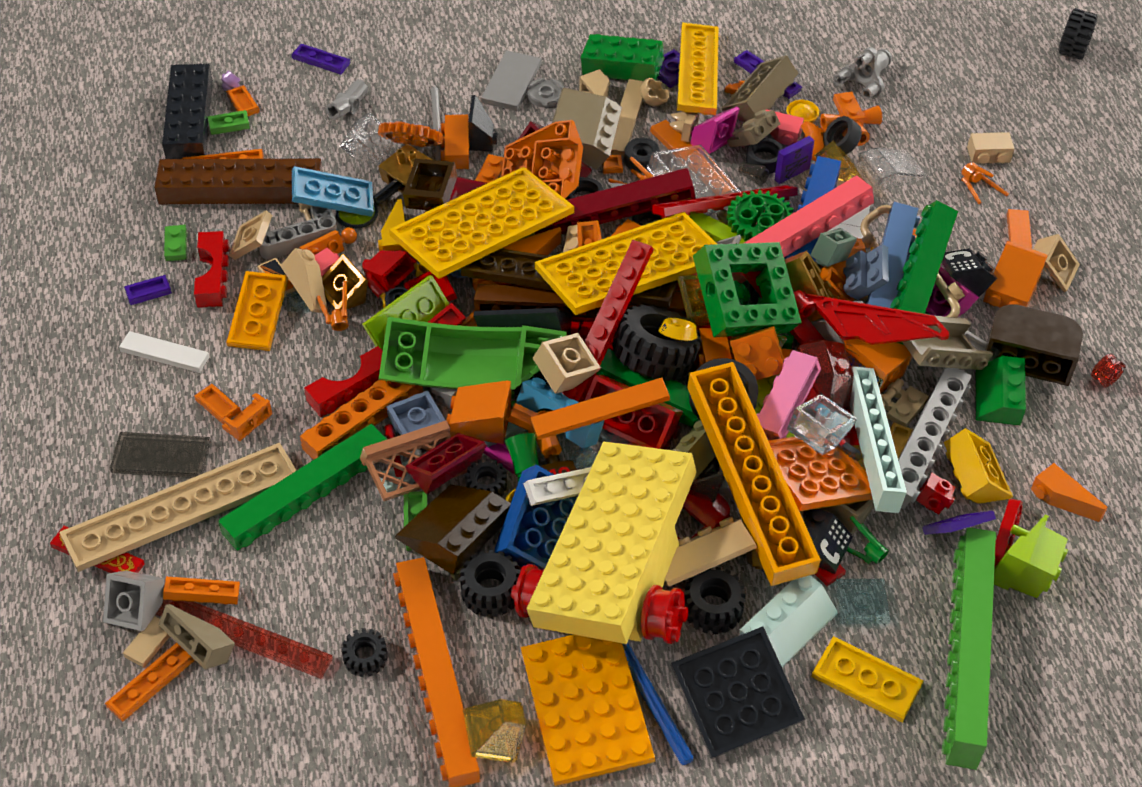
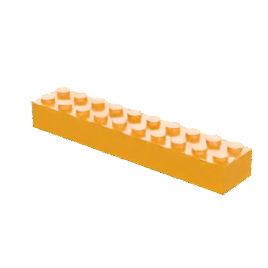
(753, 474)

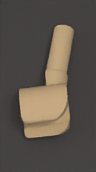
(304, 209)

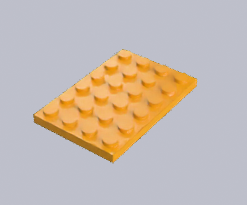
(586, 707)

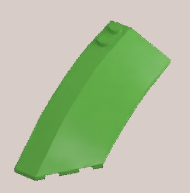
(460, 355)

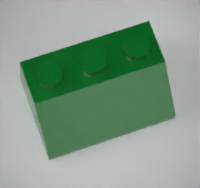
(1001, 391)

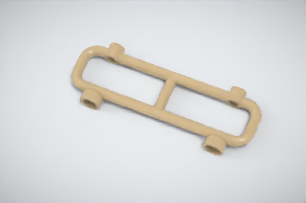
(951, 293)

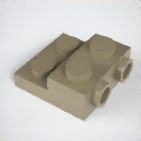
(754, 129)

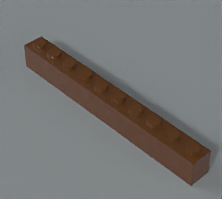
(514, 297)

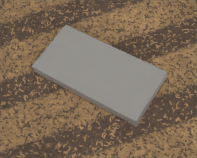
(511, 80)

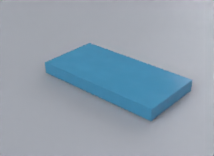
(332, 191)

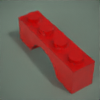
(210, 287)
(328, 395)

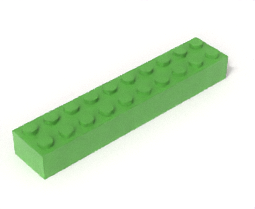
(971, 649)

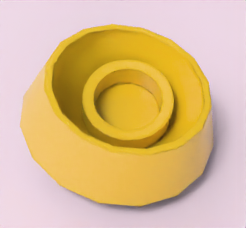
(803, 109)
(678, 329)

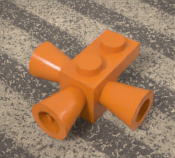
(848, 106)

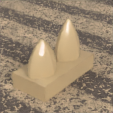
(685, 123)

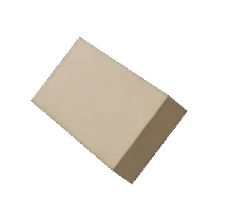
(146, 643)

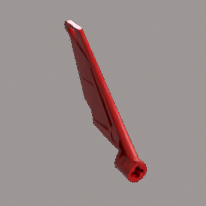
(869, 322)

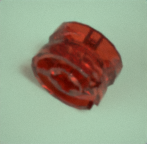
(1108, 370)

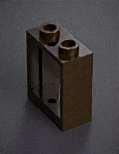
(416, 198)

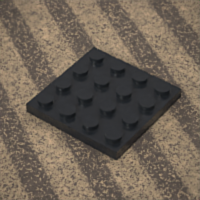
(737, 692)

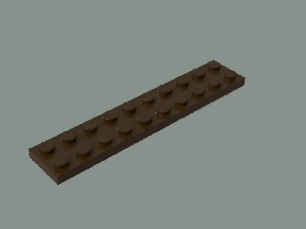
(519, 269)

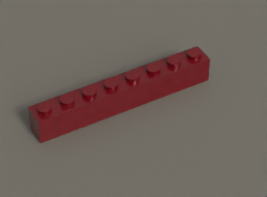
(627, 199)

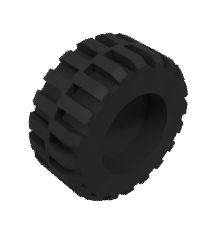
(647, 350)

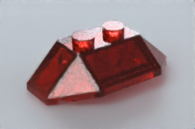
(836, 374)

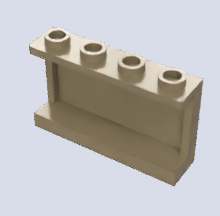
(949, 353)

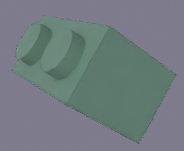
(833, 247)

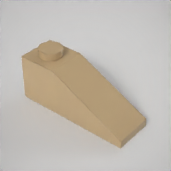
(306, 277)

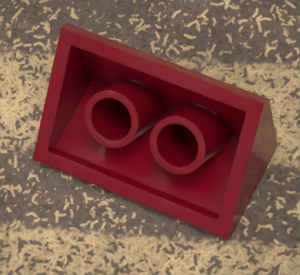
(445, 461)

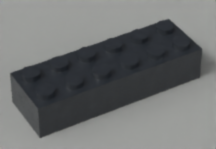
(187, 111)

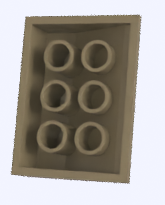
(595, 121)

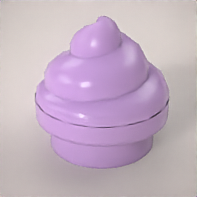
(229, 81)

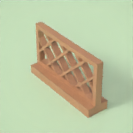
(402, 446)

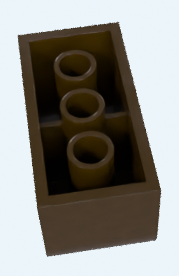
(1043, 338)

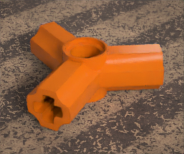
(521, 417)

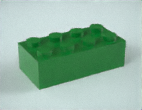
(623, 57)

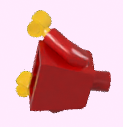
(388, 270)

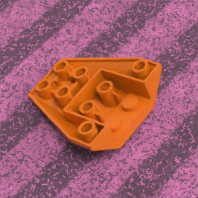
(550, 155)

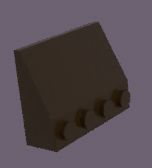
(455, 526)

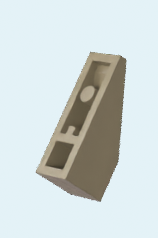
(198, 638)

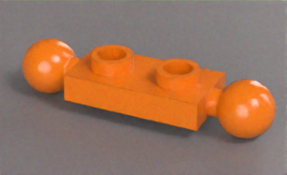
(332, 241)

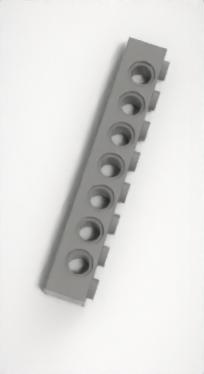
(931, 428)

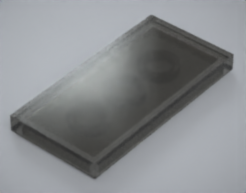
(160, 454)

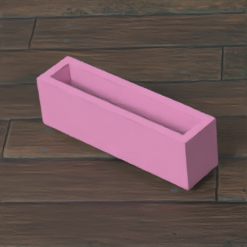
(788, 393)

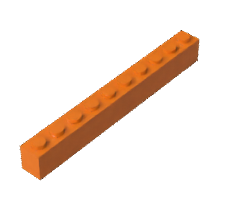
(437, 673)

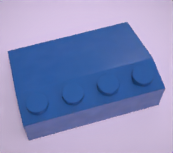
(529, 530)

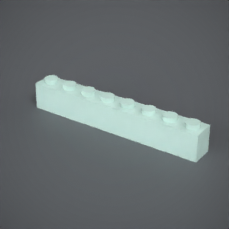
(876, 442)

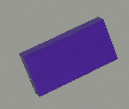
(147, 289)

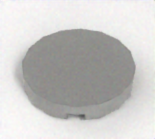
(544, 92)

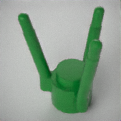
(874, 549)

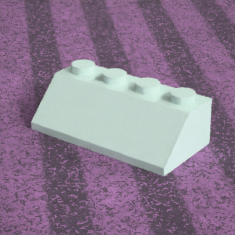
(794, 617)

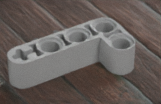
(286, 239)

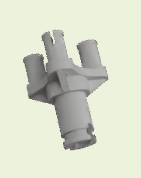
(866, 71)

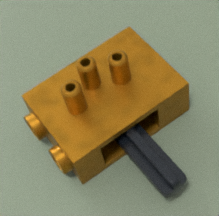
(396, 172)

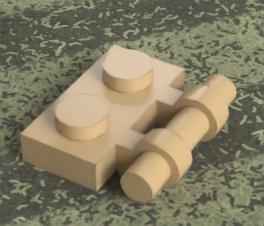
(907, 406)

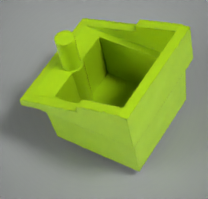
(1032, 560)

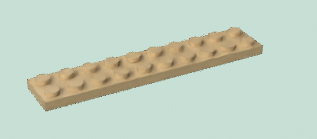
(175, 507)

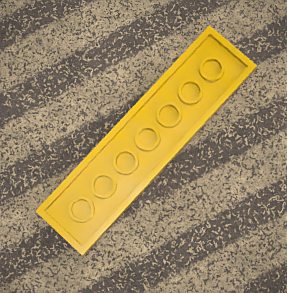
(698, 69)

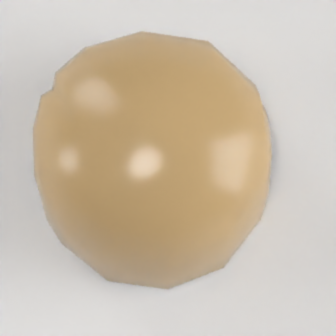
(653, 93)

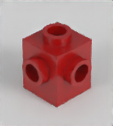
(936, 494)

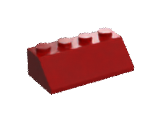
(645, 427)

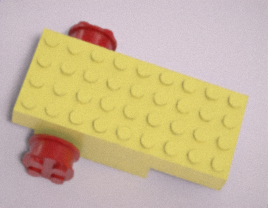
(615, 551)

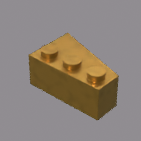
(805, 277)

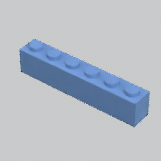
(898, 239)

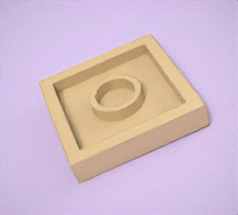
(250, 235)

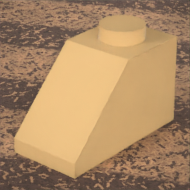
(595, 83)

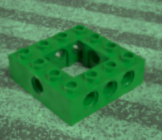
(726, 315)

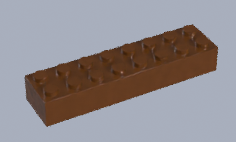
(228, 180)

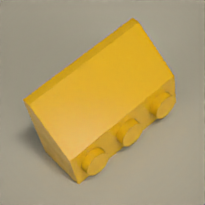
(976, 468)

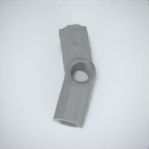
(348, 101)

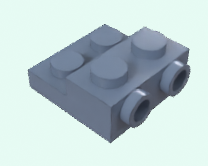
(866, 272)
(414, 413)

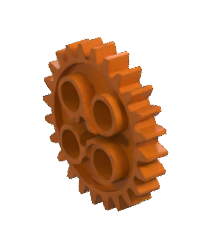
(410, 134)

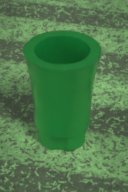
(522, 452)

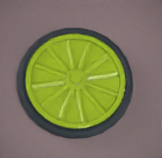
(356, 220)

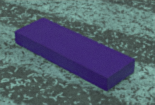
(320, 59)

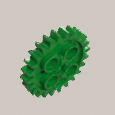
(749, 210)

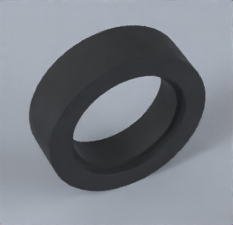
(747, 378)

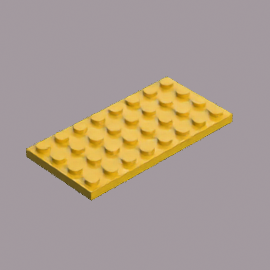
(481, 222)
(586, 273)

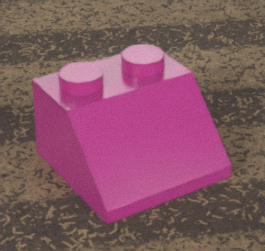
(715, 131)

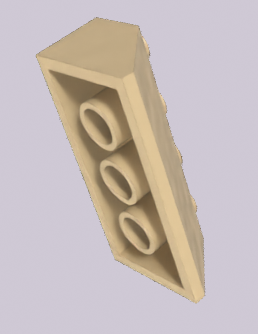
(709, 549)

